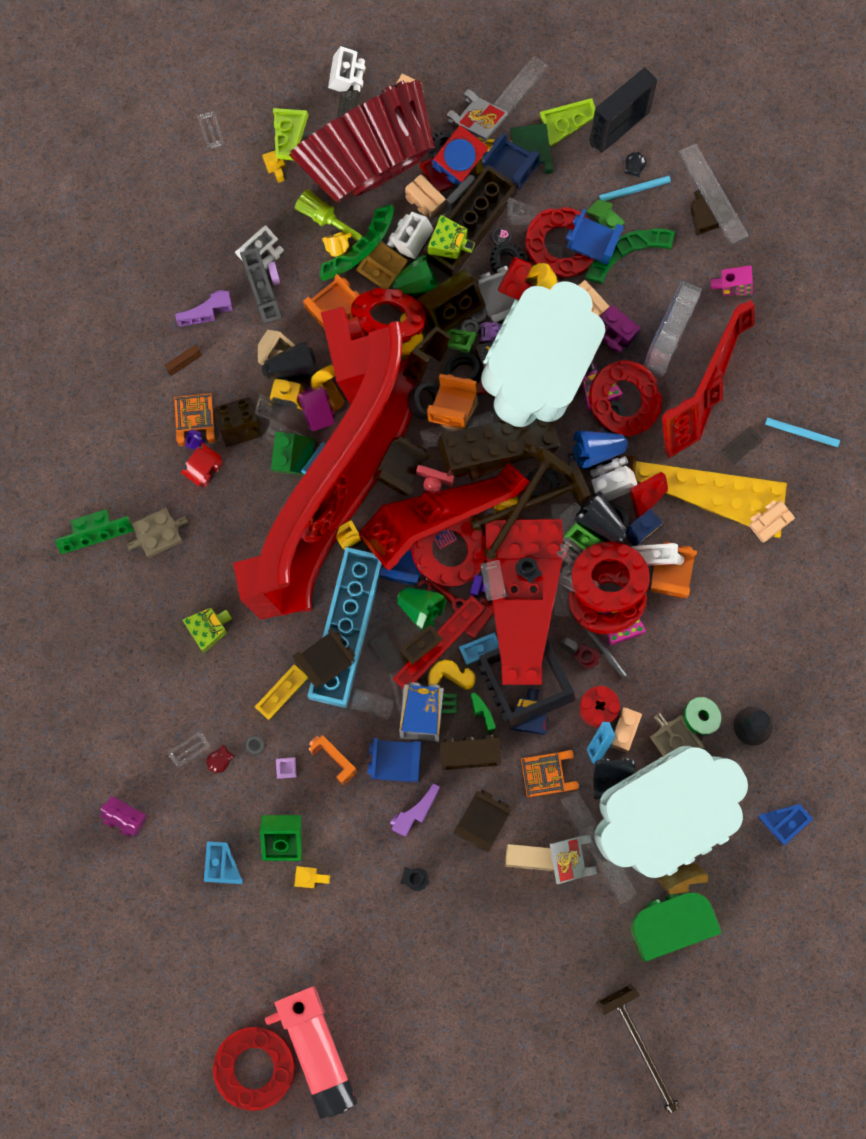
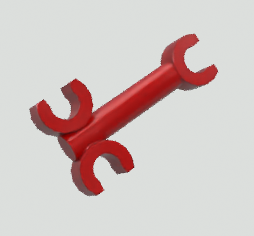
(444, 592)

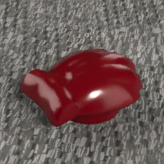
(586, 656)
(219, 760)

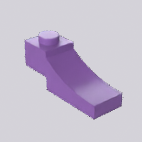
(218, 303)
(403, 822)

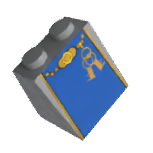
(421, 712)

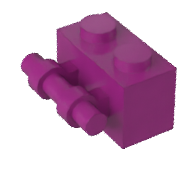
(620, 328)
(316, 408)
(122, 816)

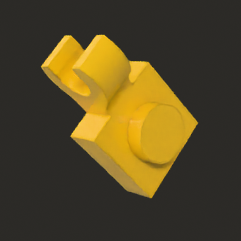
(274, 165)
(307, 877)

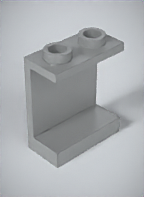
(496, 303)

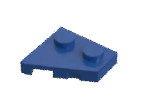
(786, 822)

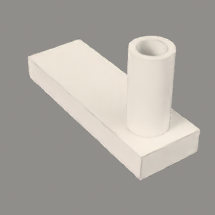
(660, 554)

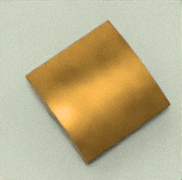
(382, 265)
(680, 880)

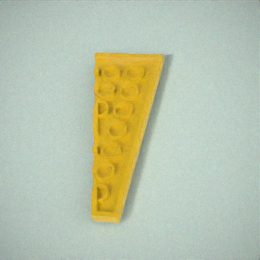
(719, 493)

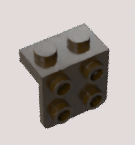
(237, 422)

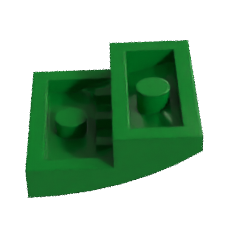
(481, 709)

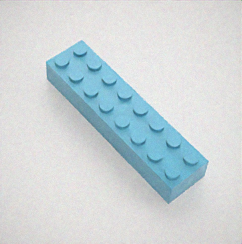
(350, 617)

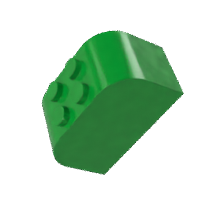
(673, 924)

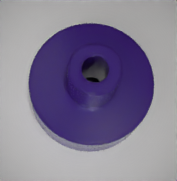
(193, 439)

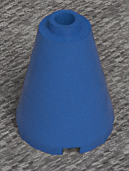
(597, 447)

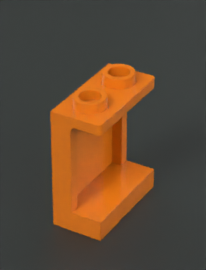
(331, 297)
(322, 743)

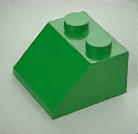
(291, 452)
(281, 837)

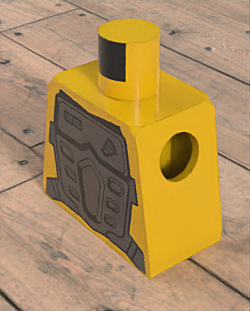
(287, 393)

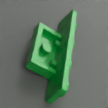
(92, 530)

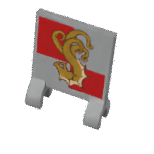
(479, 117)
(568, 859)

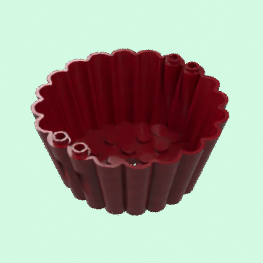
(368, 143)

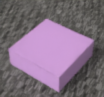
(273, 273)
(286, 768)

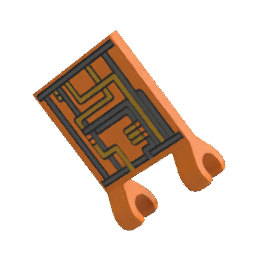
(194, 413)
(545, 775)

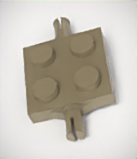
(157, 533)
(673, 735)

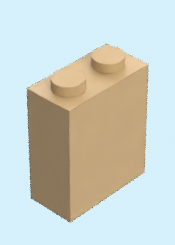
(529, 857)

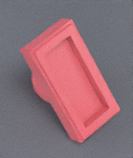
(434, 478)

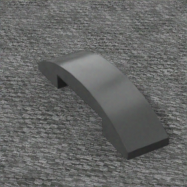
(260, 285)

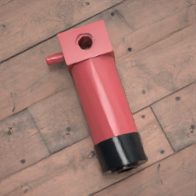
(316, 1052)

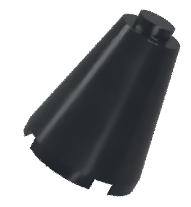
(291, 364)
(602, 518)
(753, 726)

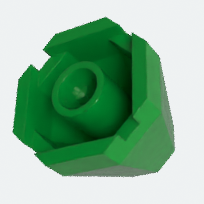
(416, 278)
(421, 606)

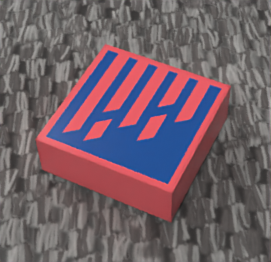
(445, 538)

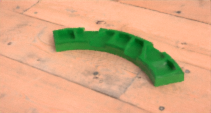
(629, 243)
(365, 245)

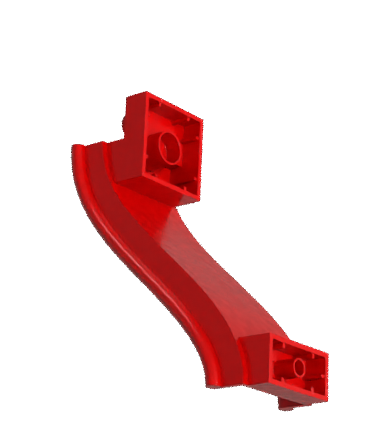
(373, 383)

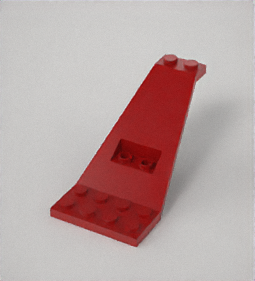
(688, 420)
(403, 522)
(525, 615)

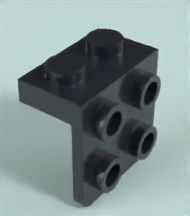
(609, 773)

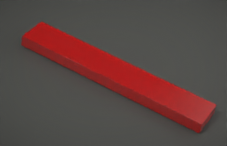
(450, 632)

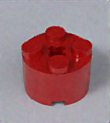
(202, 465)
(603, 696)

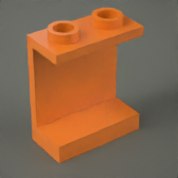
(453, 401)
(673, 578)

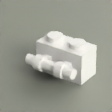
(343, 70)
(411, 234)
(263, 240)
(616, 482)

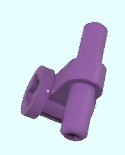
(489, 332)

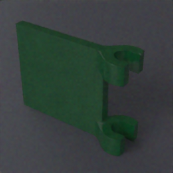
(534, 138)

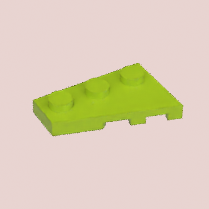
(567, 119)
(289, 129)

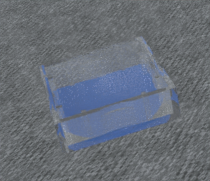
(672, 328)

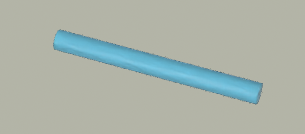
(635, 188)
(802, 432)

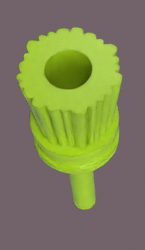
(322, 212)

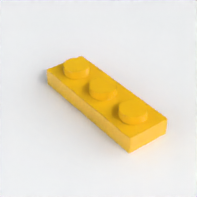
(281, 692)

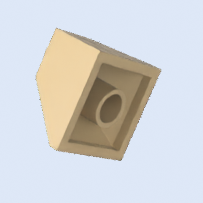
(271, 345)

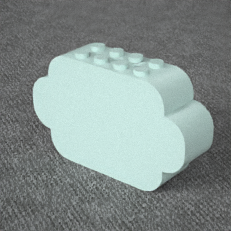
(542, 353)
(671, 811)

